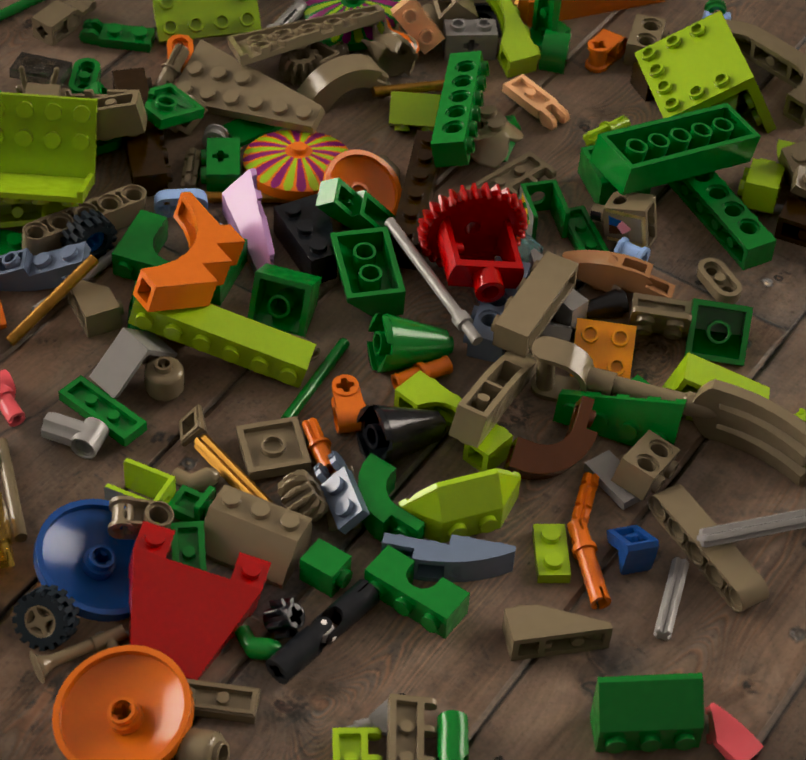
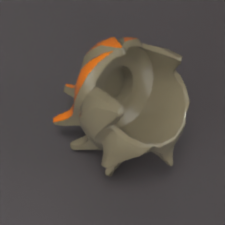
(393, 50)

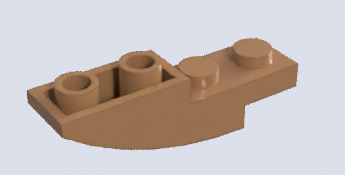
(606, 268)

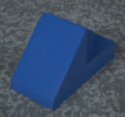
(635, 548)

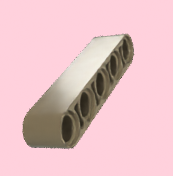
(117, 206)
(720, 564)

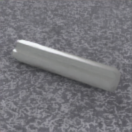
(671, 599)

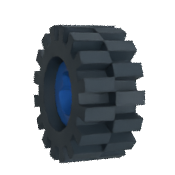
(93, 229)

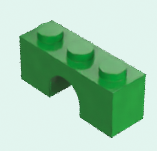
(435, 608)

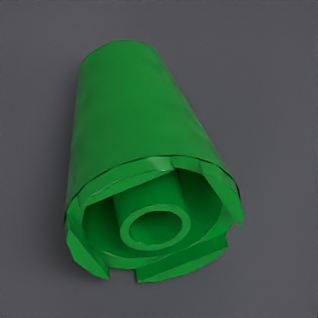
(403, 342)

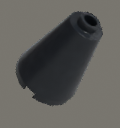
(397, 431)

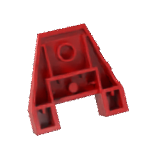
(186, 608)

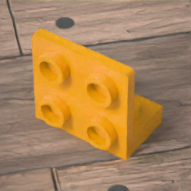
(607, 344)

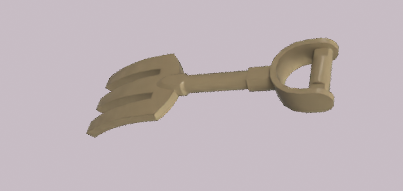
(717, 409)

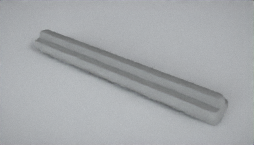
(752, 528)

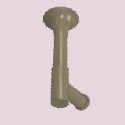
(45, 663)

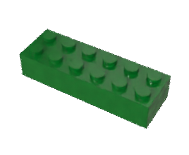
(674, 148)

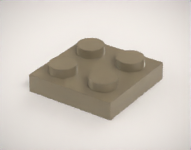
(273, 448)

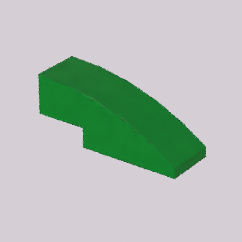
(351, 208)

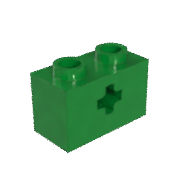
(221, 163)

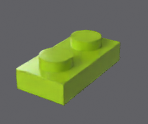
(551, 553)

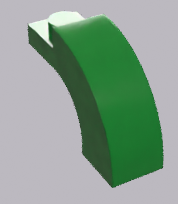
(376, 483)

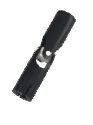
(313, 638)

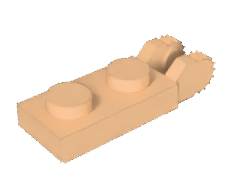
(536, 101)

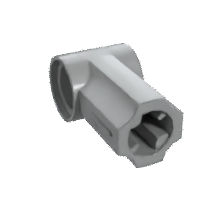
(82, 436)

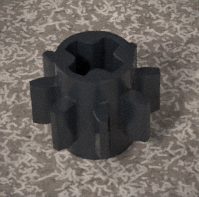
(284, 618)

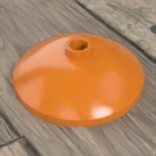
(367, 172)

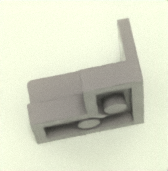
(125, 357)

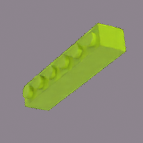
(231, 339)

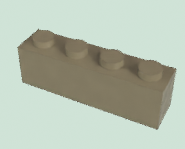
(534, 303)

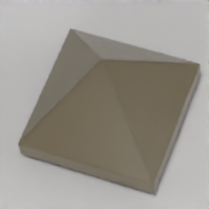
(192, 425)

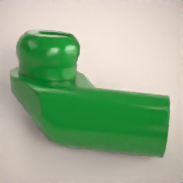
(256, 647)

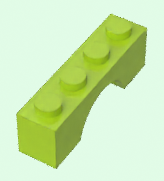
(426, 393)

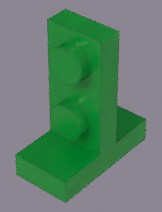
(545, 17)

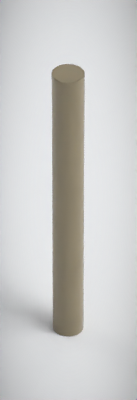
(11, 492)

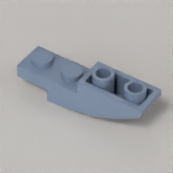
(43, 271)
(458, 561)

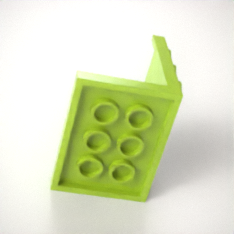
(205, 18)
(700, 70)
(47, 148)

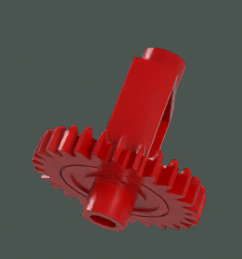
(468, 233)

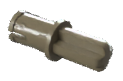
(172, 67)

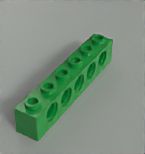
(459, 109)
(727, 219)

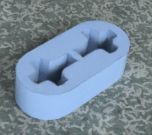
(172, 196)

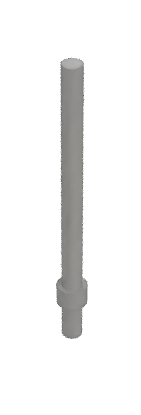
(460, 317)

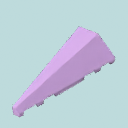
(246, 215)

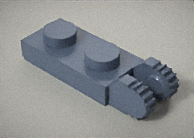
(342, 493)

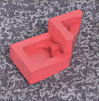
(730, 736)

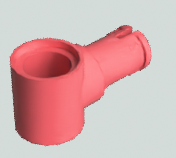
(8, 404)

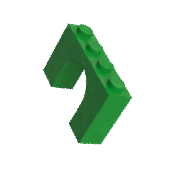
(141, 247)

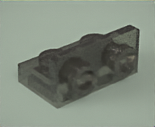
(40, 69)

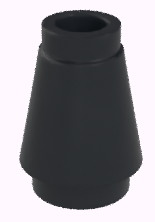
(608, 305)

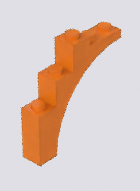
(193, 276)

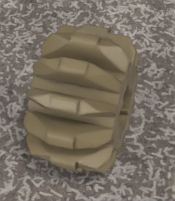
(298, 64)
(303, 495)

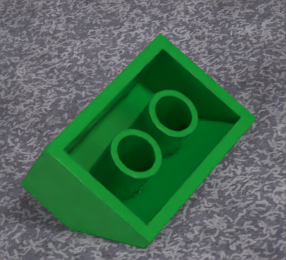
(369, 270)
(648, 712)

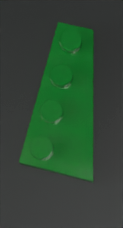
(625, 417)

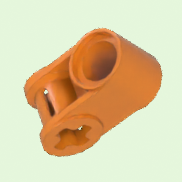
(604, 50)
(346, 403)

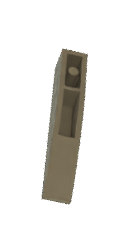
(491, 397)

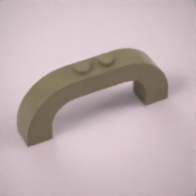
(777, 59)

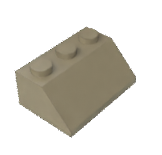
(257, 528)

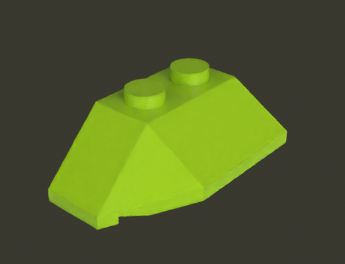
(465, 504)

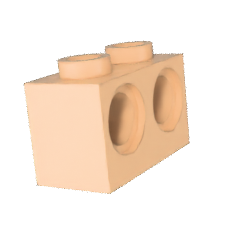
(418, 24)

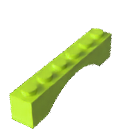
(516, 50)

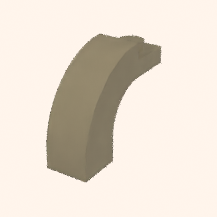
(341, 75)

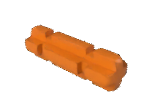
(585, 496)

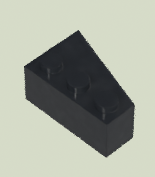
(306, 236)

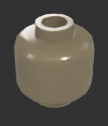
(164, 378)
(203, 745)

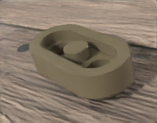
(719, 280)

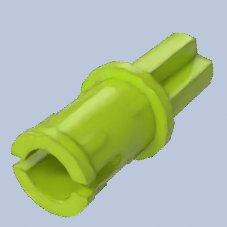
(605, 126)

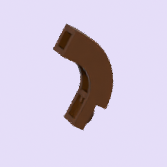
(546, 461)

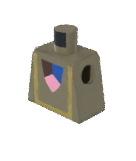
(628, 216)

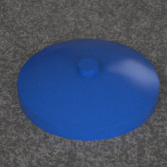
(85, 560)

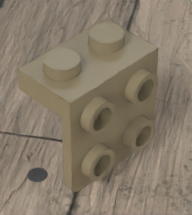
(660, 316)

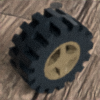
(43, 630)

